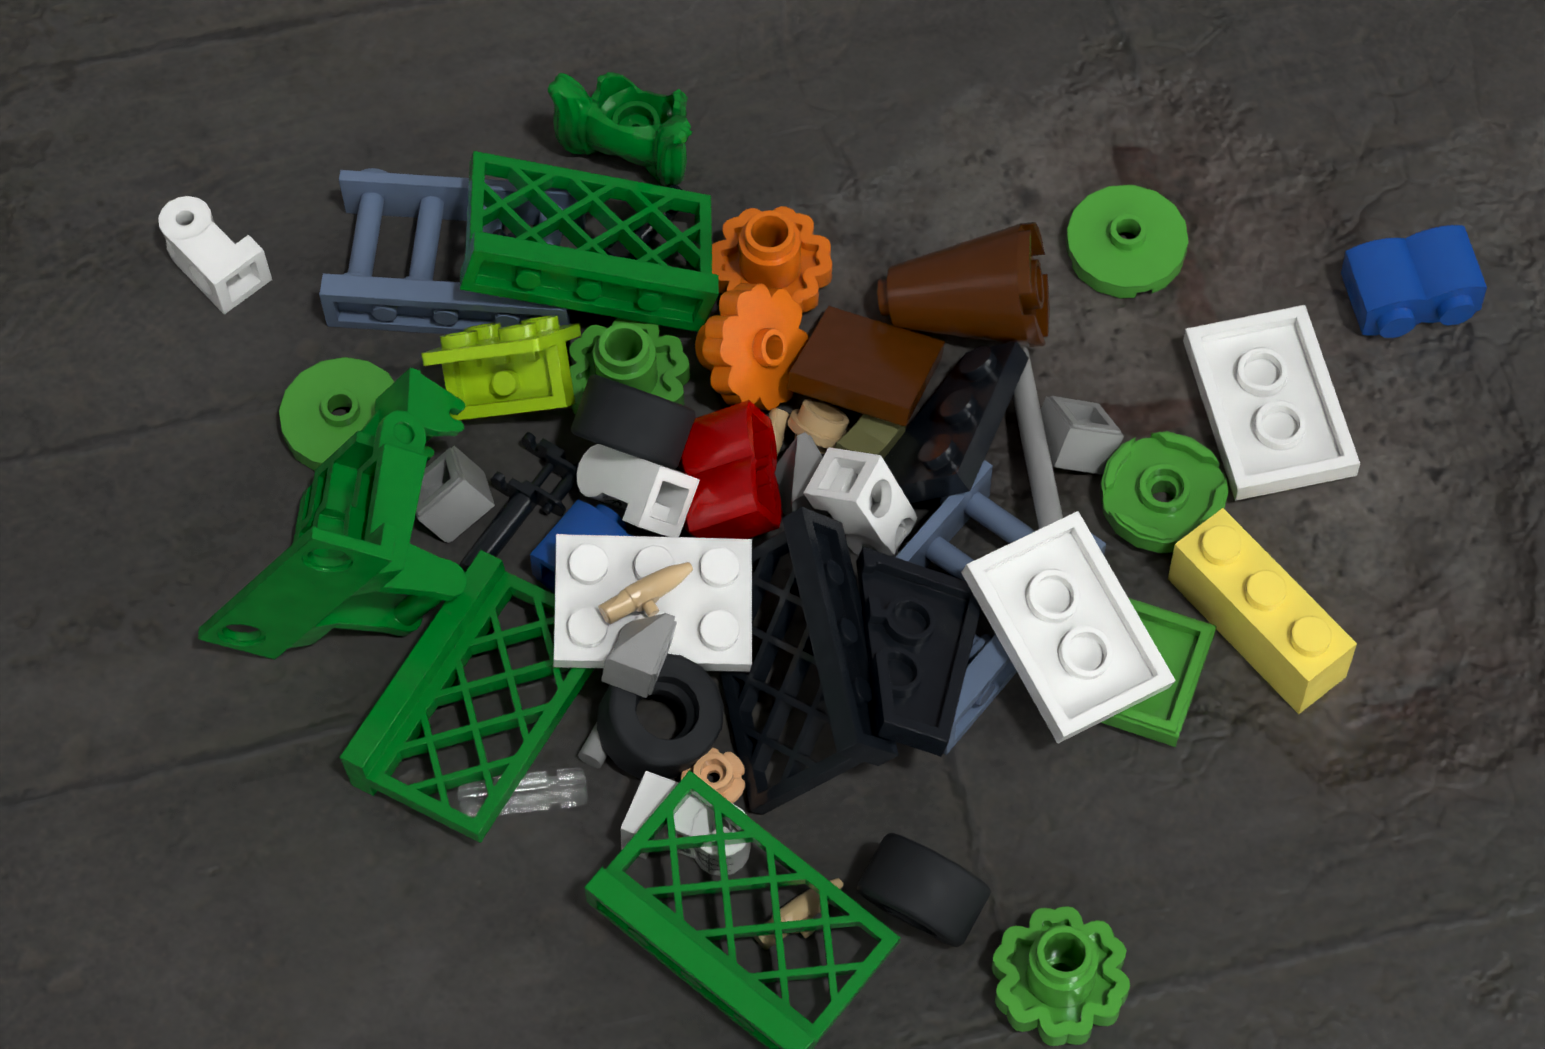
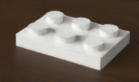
(1270, 402)
(708, 605)
(1068, 626)

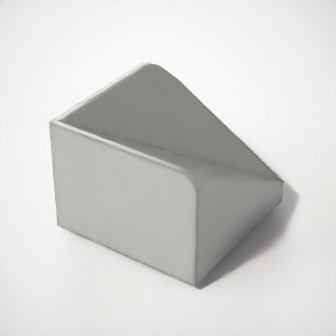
(1079, 434)
(795, 472)
(453, 495)
(640, 654)

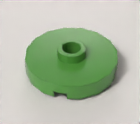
(1120, 264)
(319, 390)
(1155, 465)

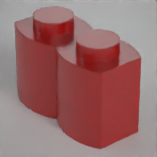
(736, 466)

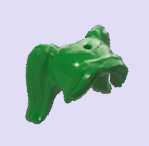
(623, 123)

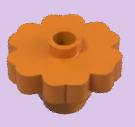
(774, 251)
(752, 345)

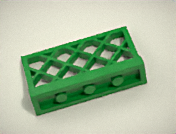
(587, 276)
(426, 683)
(702, 963)

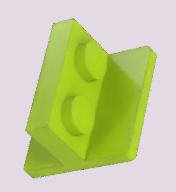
(507, 367)

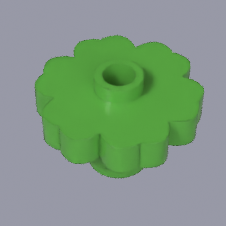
(630, 355)
(1060, 976)

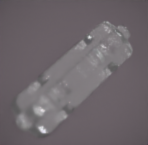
(532, 794)

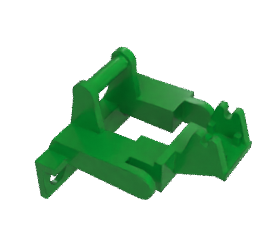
(355, 537)

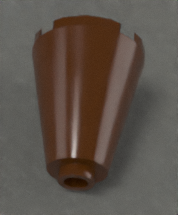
(974, 289)

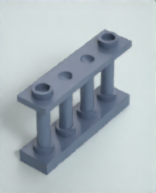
(417, 300)
(988, 663)

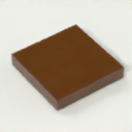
(866, 366)

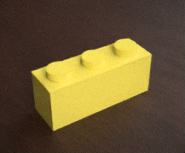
(1261, 610)

